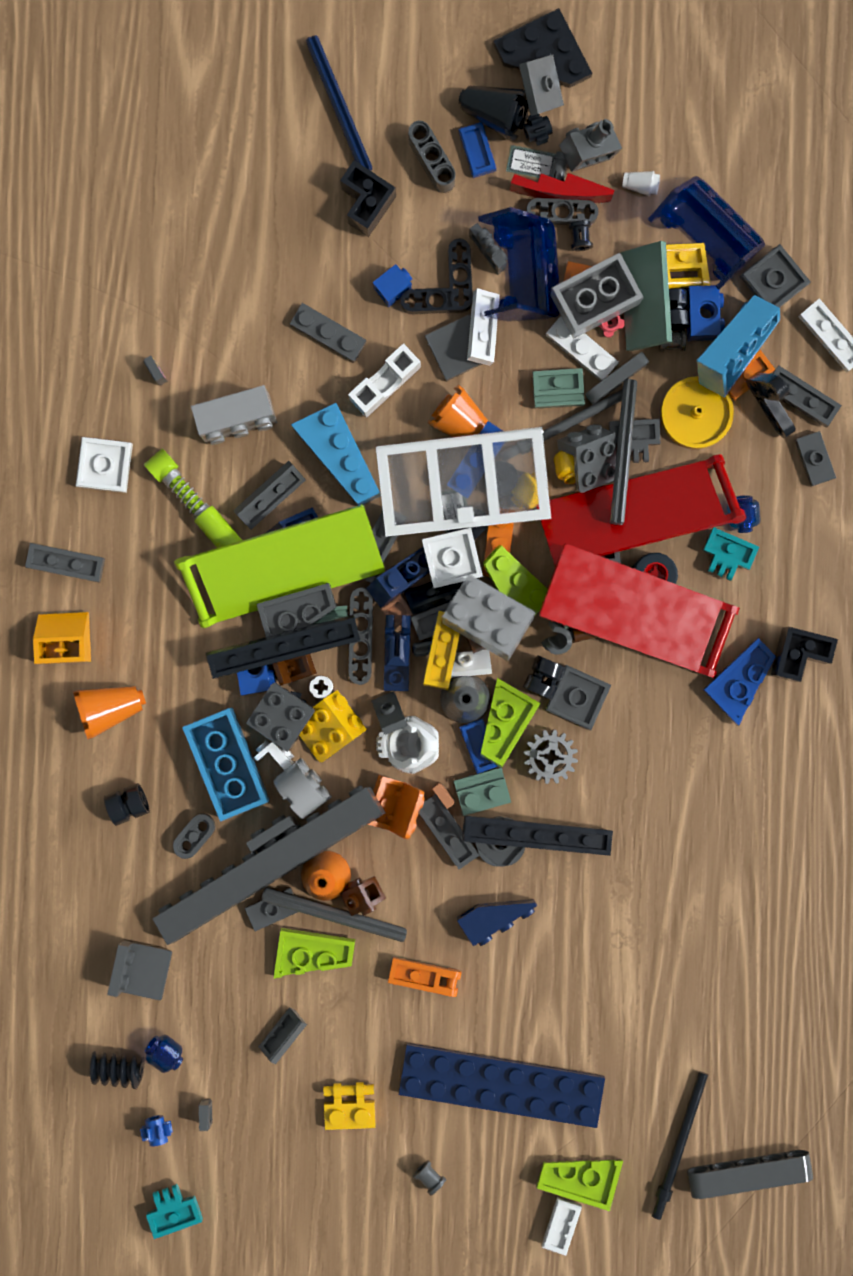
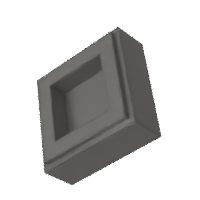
(155, 370)
(205, 1114)

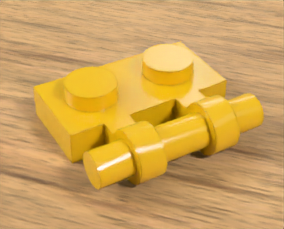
(349, 1114)

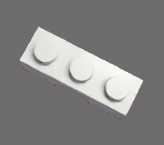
(386, 381)

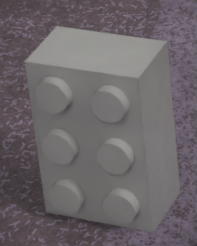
(596, 295)
(234, 415)
(488, 617)

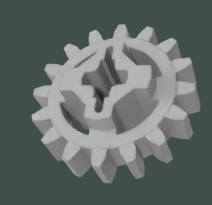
(548, 768)

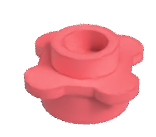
(609, 330)

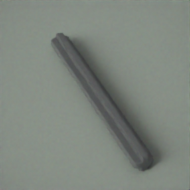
(623, 452)
(334, 914)

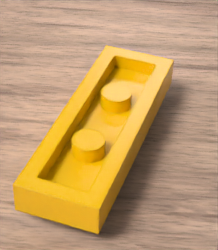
(441, 655)

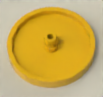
(695, 414)

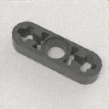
(544, 204)
(617, 378)

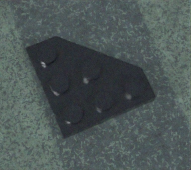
(543, 38)

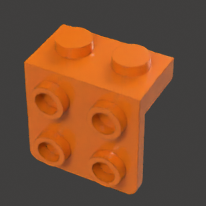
(400, 805)

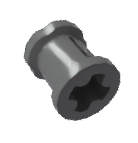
(429, 1177)

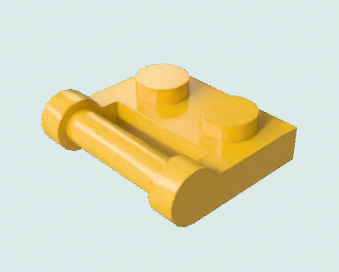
(687, 258)

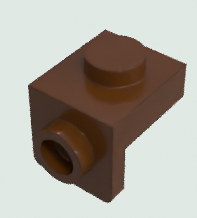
(294, 669)

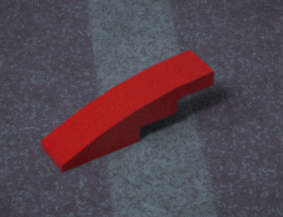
(573, 188)

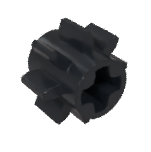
(537, 129)

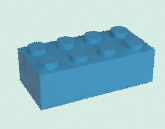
(226, 764)

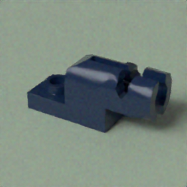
(397, 655)

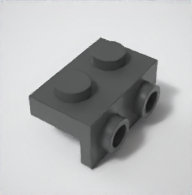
(277, 831)

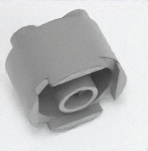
(301, 788)

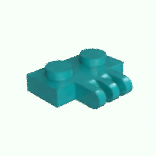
(729, 552)
(173, 1212)

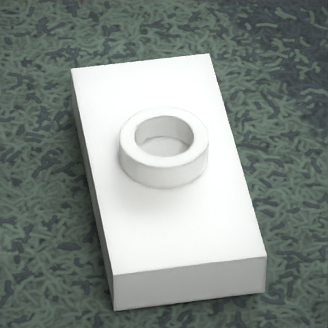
(471, 664)
(561, 1226)

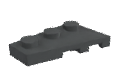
(296, 609)

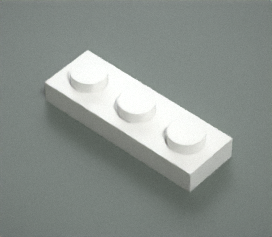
(482, 328)
(829, 333)
(583, 350)

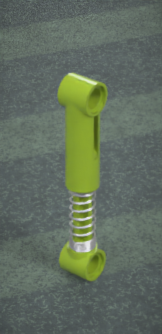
(205, 517)

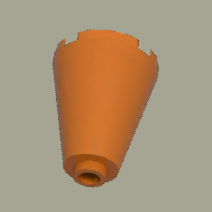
(458, 415)
(107, 707)
(330, 867)

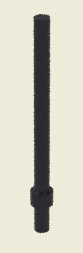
(664, 1191)

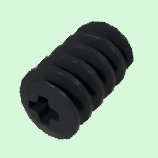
(116, 1070)

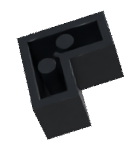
(372, 196)
(796, 648)

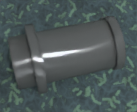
(559, 166)

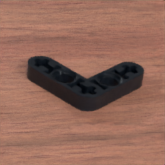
(447, 294)
(768, 392)

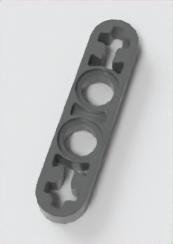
(365, 636)

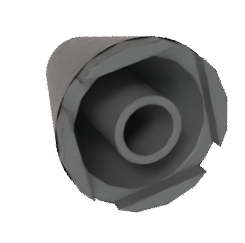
(452, 702)

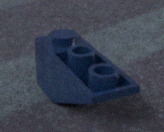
(399, 578)
(488, 918)

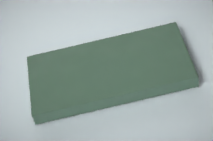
(651, 320)

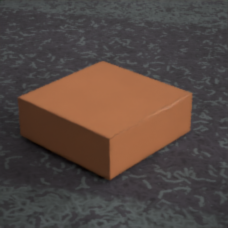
(397, 608)
(443, 795)

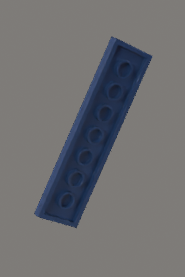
(502, 1085)

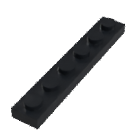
(282, 646)
(537, 835)

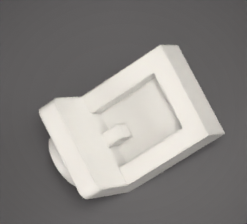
(279, 754)

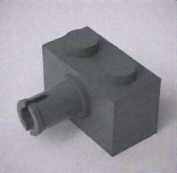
(590, 145)

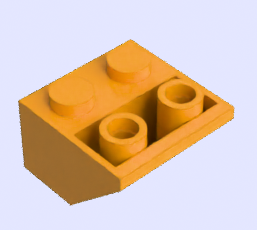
(62, 638)

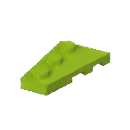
(514, 579)
(506, 722)
(311, 951)
(583, 1181)

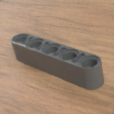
(750, 1174)

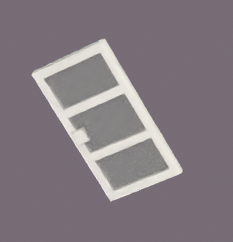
(463, 482)

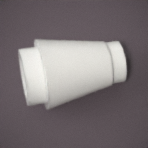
(642, 182)

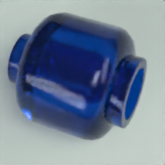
(752, 510)
(164, 1053)

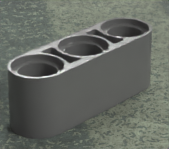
(431, 145)

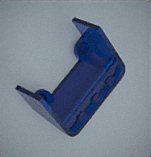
(712, 222)
(531, 264)

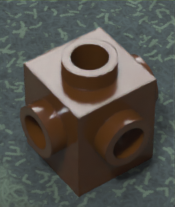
(362, 896)

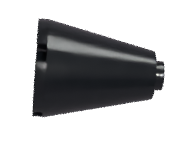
(497, 108)

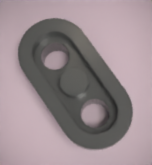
(194, 835)

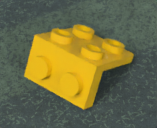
(331, 727)

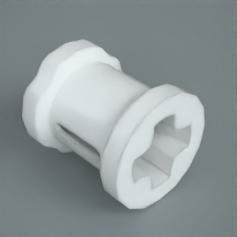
(315, 692)

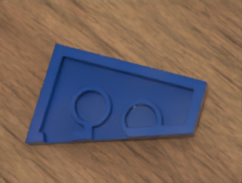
(739, 681)

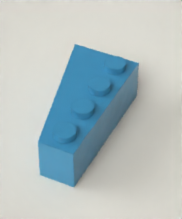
(737, 345)
(336, 449)

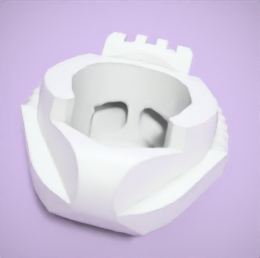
(411, 746)

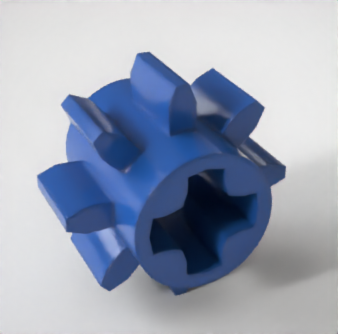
(156, 1130)

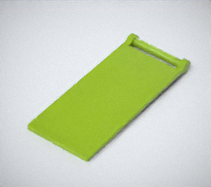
(283, 562)

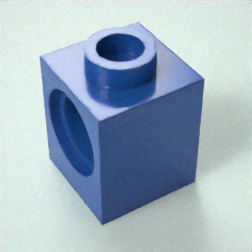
(392, 284)

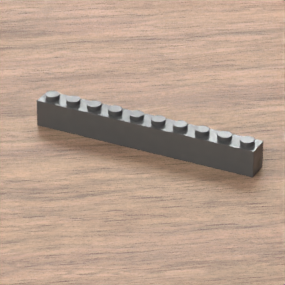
(269, 865)

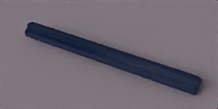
(337, 101)

